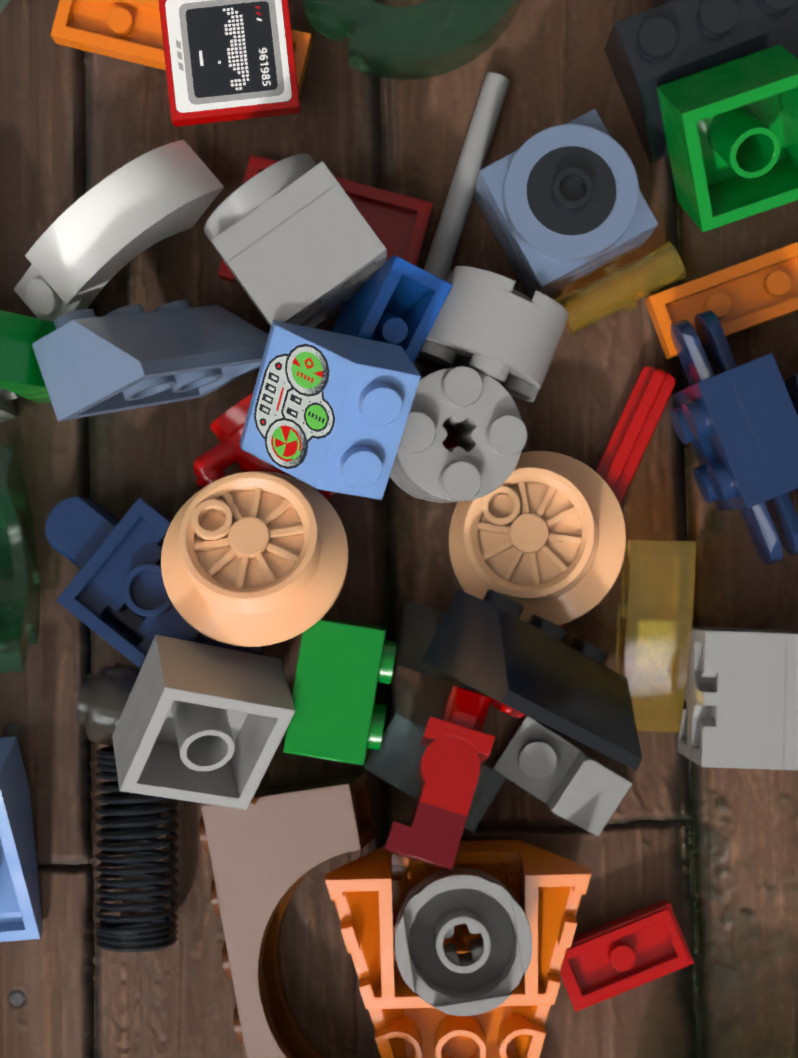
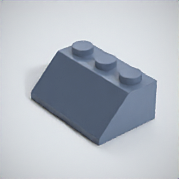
(144, 357)

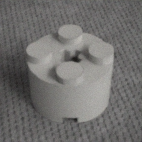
(496, 330)
(487, 437)
(496, 960)

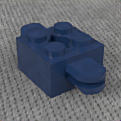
(740, 433)
(120, 575)

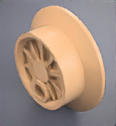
(542, 538)
(254, 558)

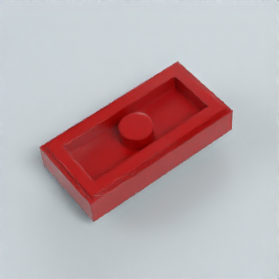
(624, 955)

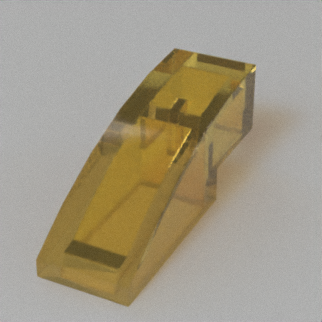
(656, 629)

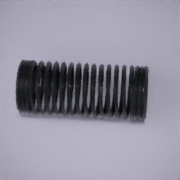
(126, 814)

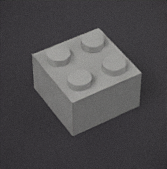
(201, 723)

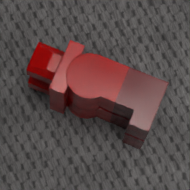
(446, 780)

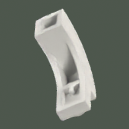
(113, 225)

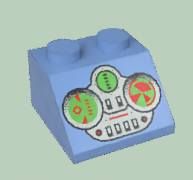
(330, 408)

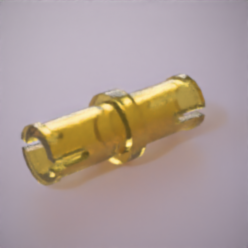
(622, 287)

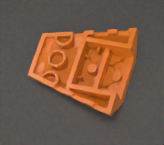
(405, 1026)

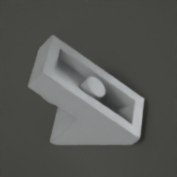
(561, 775)

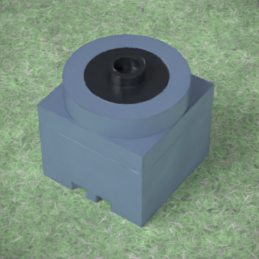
(564, 204)

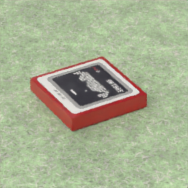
(228, 60)

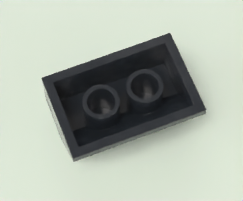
(685, 40)
(536, 672)

